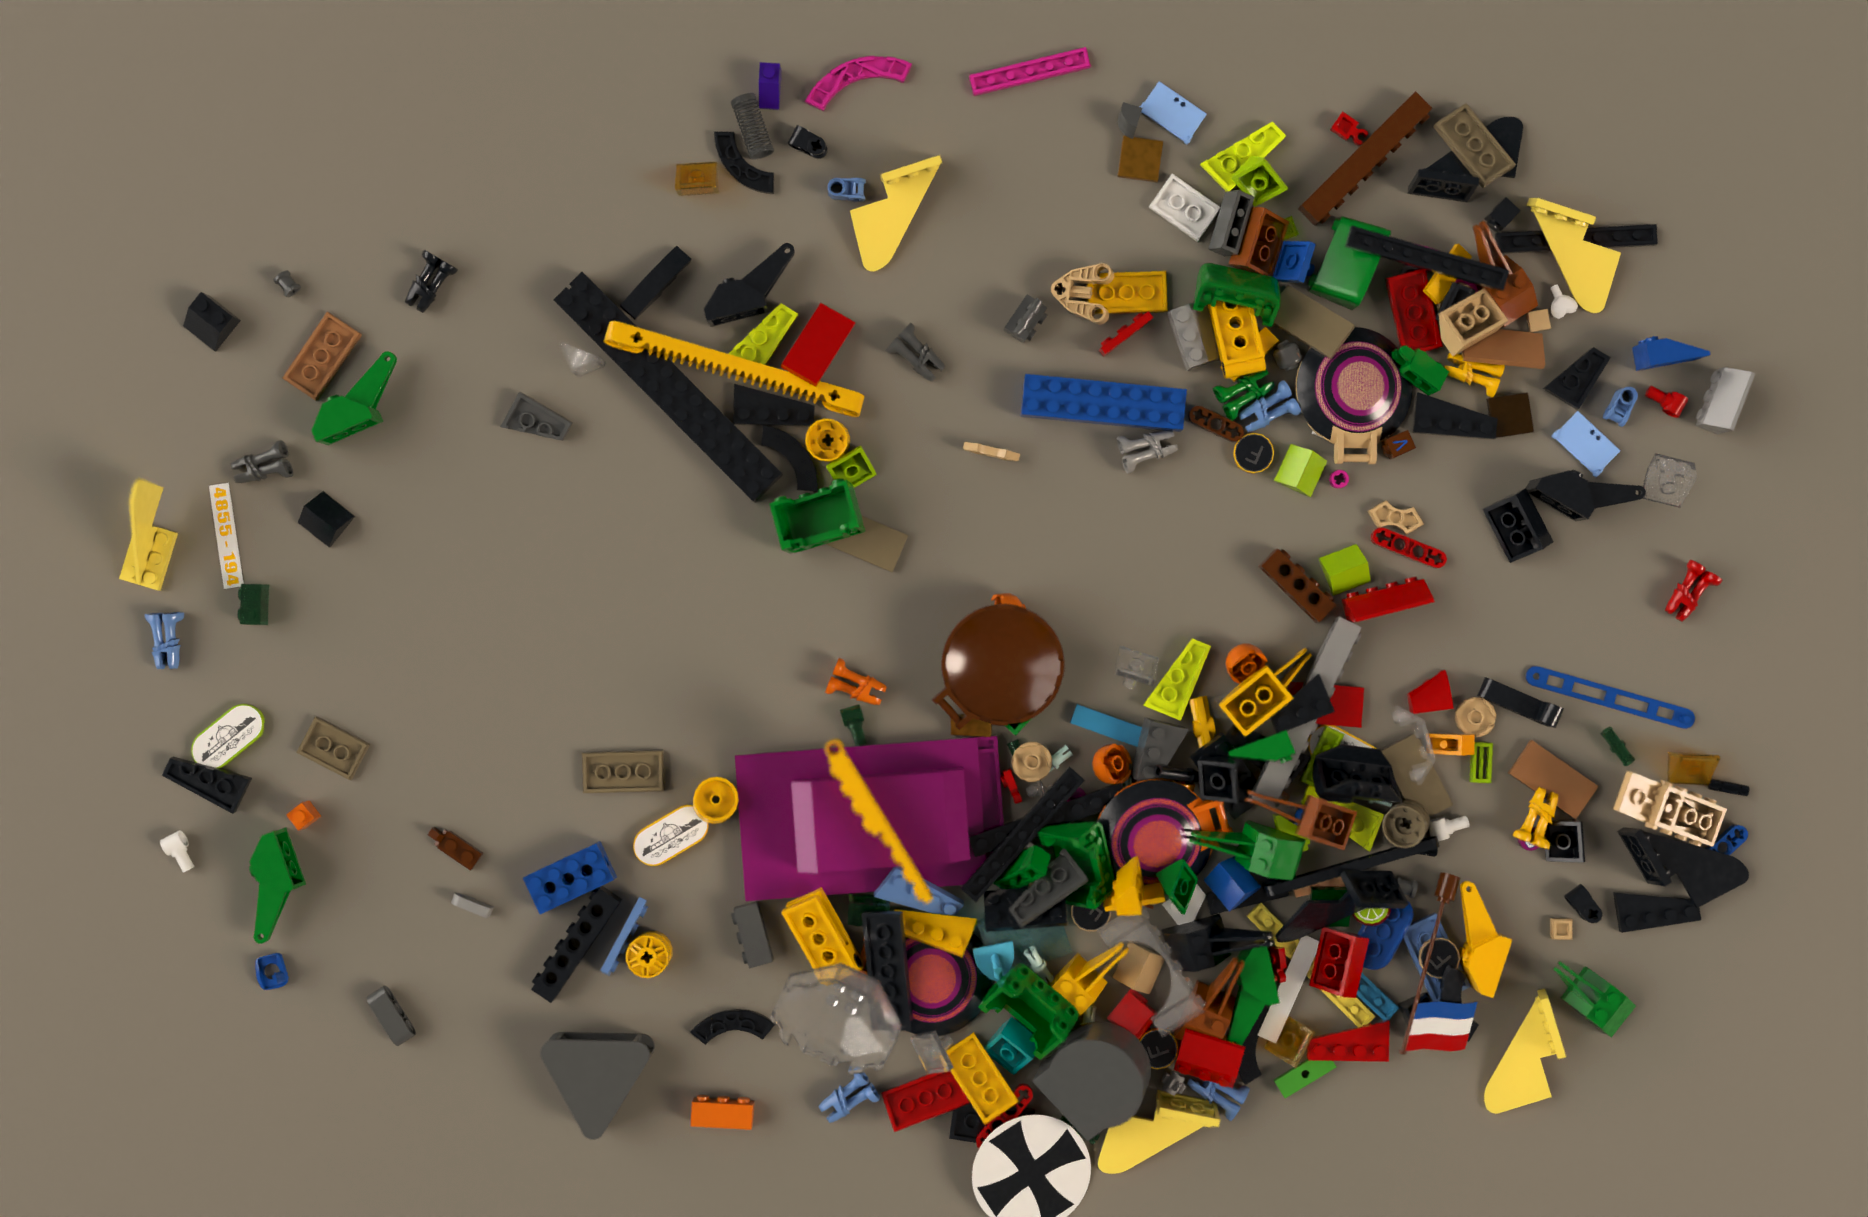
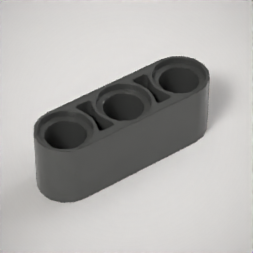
(391, 1015)

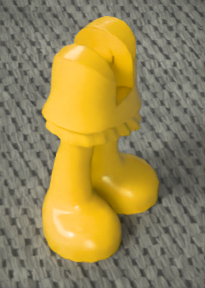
(1465, 374)
(1545, 811)

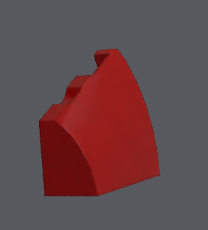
(1431, 695)

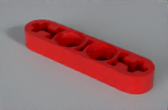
(1408, 548)
(1004, 1117)

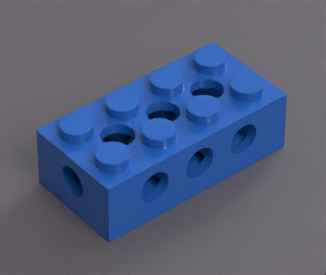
(547, 899)

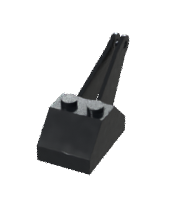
(747, 297)
(1578, 497)
(1206, 944)

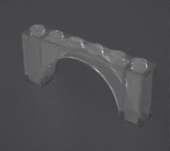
(1181, 1003)

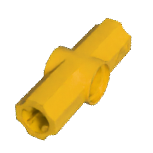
(1202, 721)

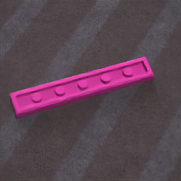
(1029, 71)

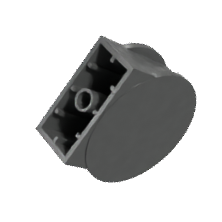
(1096, 1077)

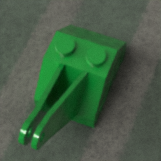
(357, 409)
(1259, 849)
(278, 873)
(1255, 991)
(1596, 999)

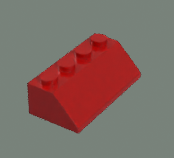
(1386, 600)

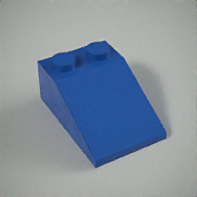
(1663, 352)

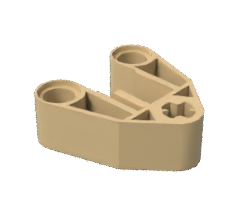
(1082, 275)

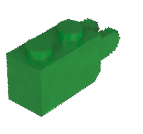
(1420, 369)

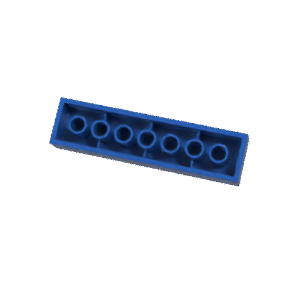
(1103, 403)

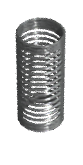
(743, 102)

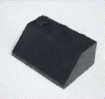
(1518, 525)

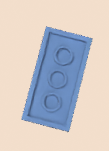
(1414, 938)

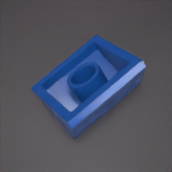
(1231, 883)

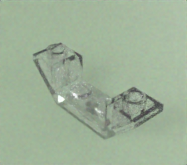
(1405, 718)

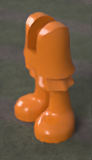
(860, 692)

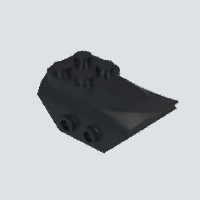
(1353, 774)

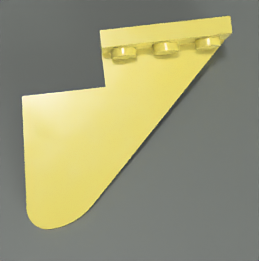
(883, 223)
(1584, 265)
(150, 545)
(1520, 1074)
(1144, 1137)

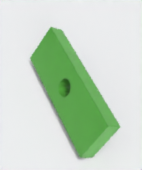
(1293, 1080)

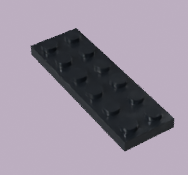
(888, 960)

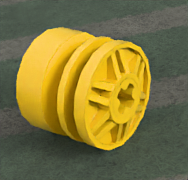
(818, 432)
(657, 945)

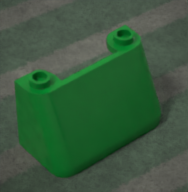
(1345, 271)
(1239, 288)
(1089, 850)

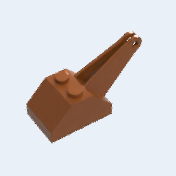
(1519, 291)
(1319, 820)
(1218, 1003)

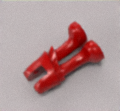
(1682, 594)

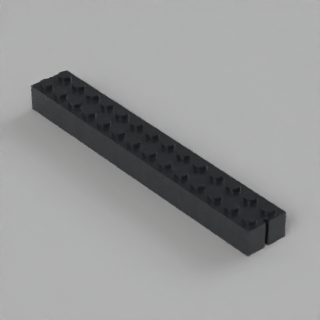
(672, 392)

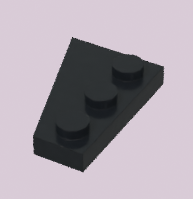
(1578, 379)
(1307, 705)

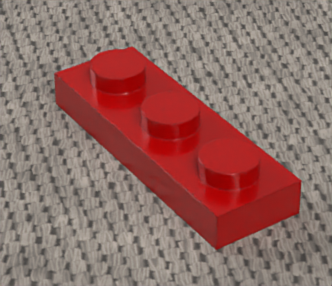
(1125, 332)

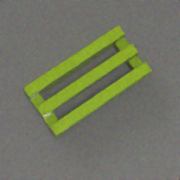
(1473, 758)

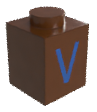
(1398, 445)

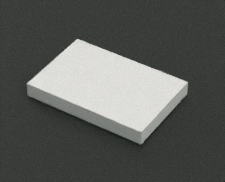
(1184, 207)

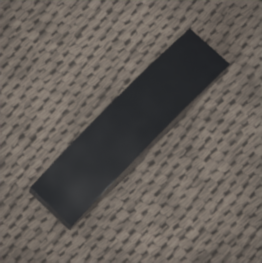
(655, 282)

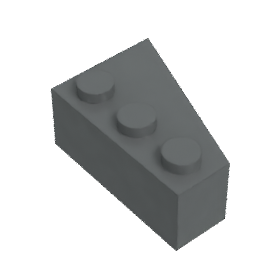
(1155, 747)

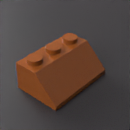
(1260, 243)

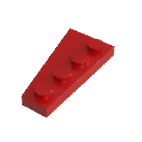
(1355, 1044)

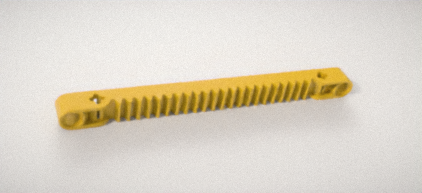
(623, 335)

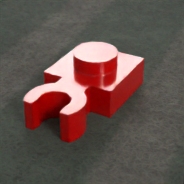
(1346, 127)
(1008, 781)
(1278, 962)

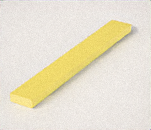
(1351, 1007)

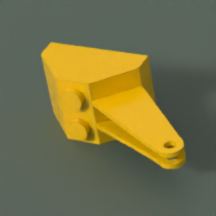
(1261, 695)
(1485, 949)
(1080, 980)

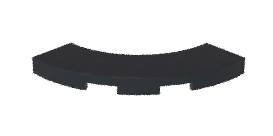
(739, 168)
(795, 453)
(1451, 990)
(732, 1020)
(1248, 1068)

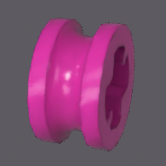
(1337, 473)

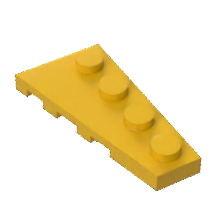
(939, 930)

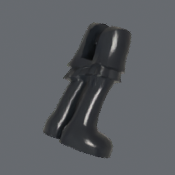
(421, 287)

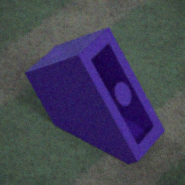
(769, 85)

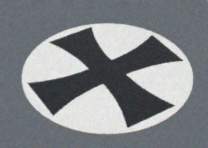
(1031, 1169)

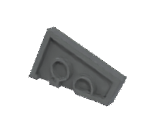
(534, 418)

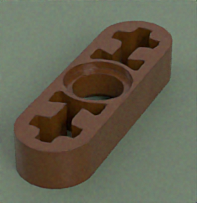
(1227, 435)

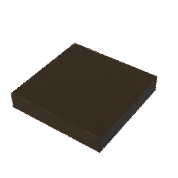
(1512, 414)

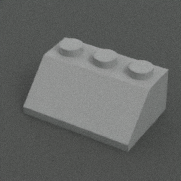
(1194, 335)
(1724, 400)

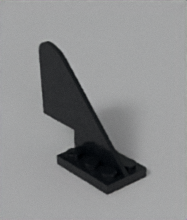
(1451, 179)
(1700, 870)
(1364, 891)

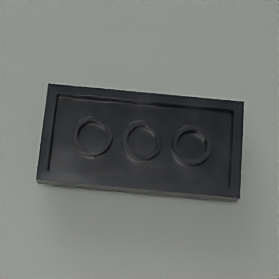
(1219, 747)
(1000, 919)
(967, 1123)

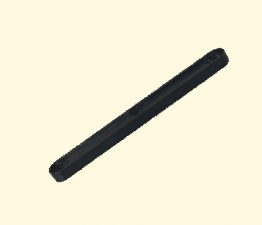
(1354, 864)

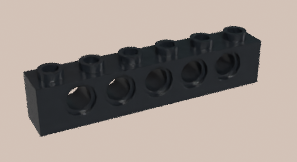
(550, 989)

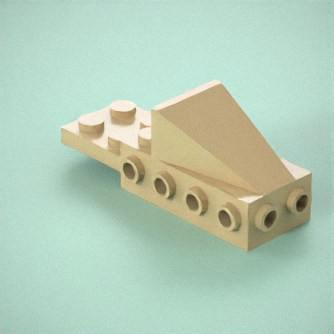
(1670, 809)

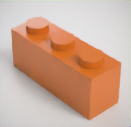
(722, 1112)

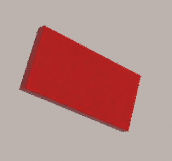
(1413, 311)
(818, 344)
(1346, 703)
(923, 1099)

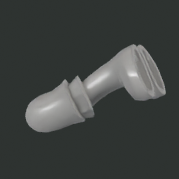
(1152, 441)

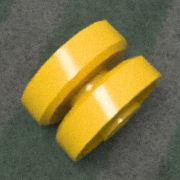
(715, 812)

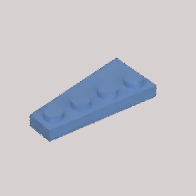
(898, 890)
(621, 943)

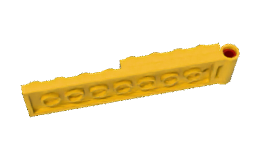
(874, 818)

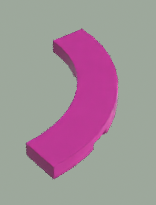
(854, 71)

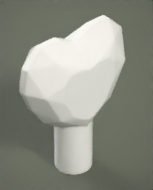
(1562, 303)

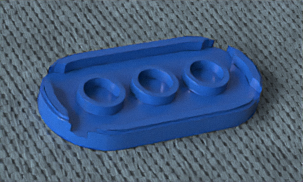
(1386, 938)

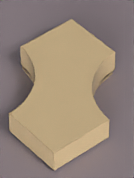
(991, 451)
(1405, 520)

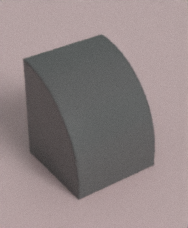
(1128, 119)

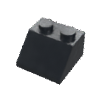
(210, 321)

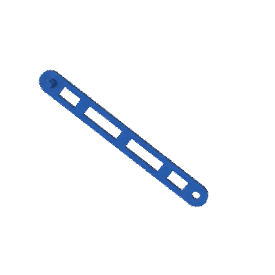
(1681, 716)

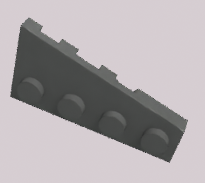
(1061, 879)

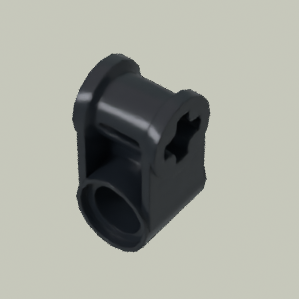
(805, 141)
(1582, 902)

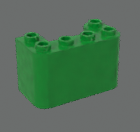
(817, 517)
(1034, 1005)

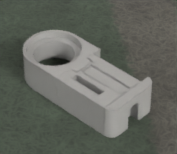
(472, 905)

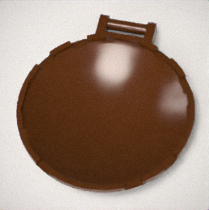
(1000, 666)

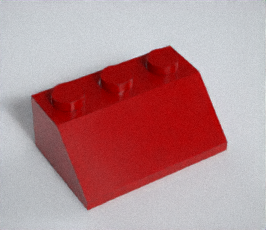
(1339, 962)
(1209, 1058)

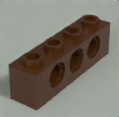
(1316, 611)

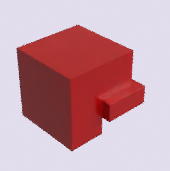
(1133, 1014)

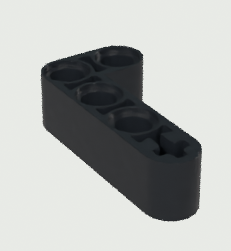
(1520, 703)

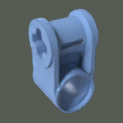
(848, 189)
(1618, 409)

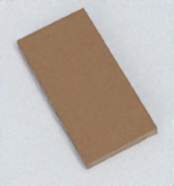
(1508, 349)
(322, 356)
(1542, 769)

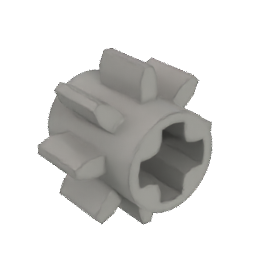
(1173, 1083)

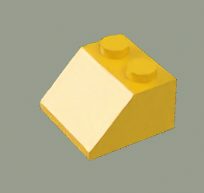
(1128, 889)

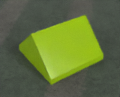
(1258, 180)
(852, 467)
(1300, 470)
(1345, 569)

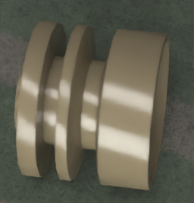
(1403, 834)

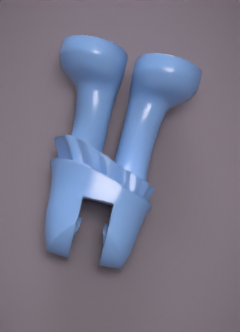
(1260, 408)
(171, 645)
(1207, 1091)
(839, 1095)

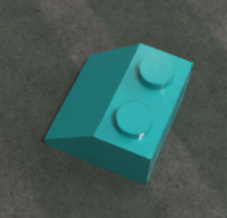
(1011, 1046)

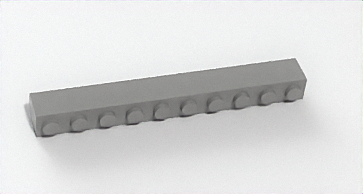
(1329, 664)

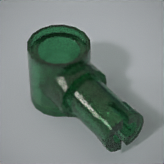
(853, 720)

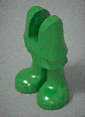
(1246, 383)

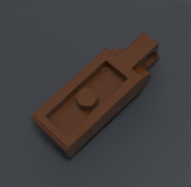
(456, 847)

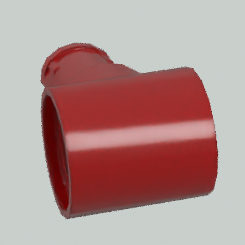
(1672, 403)

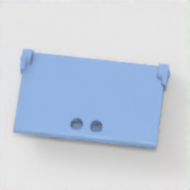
(1172, 113)
(1582, 441)

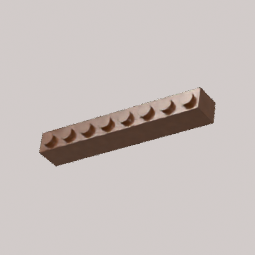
(1365, 158)

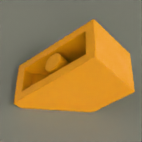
(1452, 743)

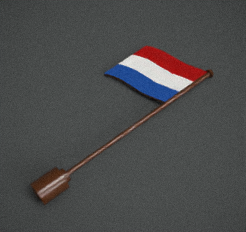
(1437, 1023)

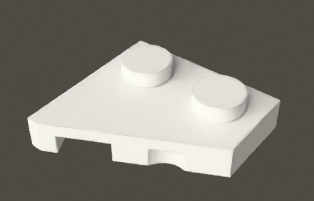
(1192, 910)

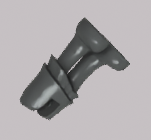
(925, 357)
(257, 472)

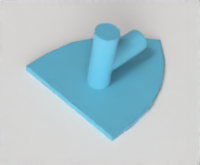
(995, 959)

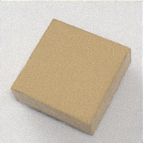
(1538, 320)
(1561, 928)

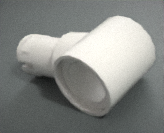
(1444, 827)
(176, 846)

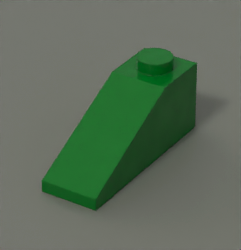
(1270, 749)
(1024, 869)

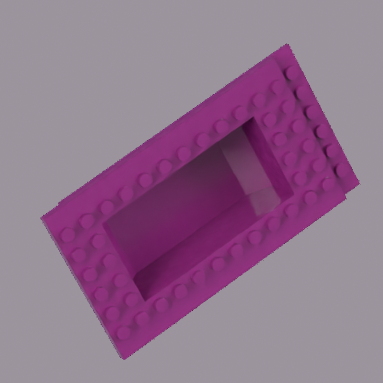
(807, 836)

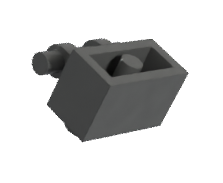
(1026, 318)

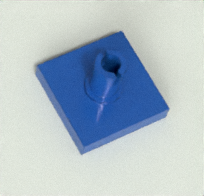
(1294, 261)

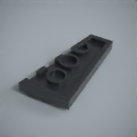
(1215, 905)

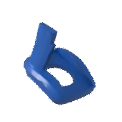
(279, 978)

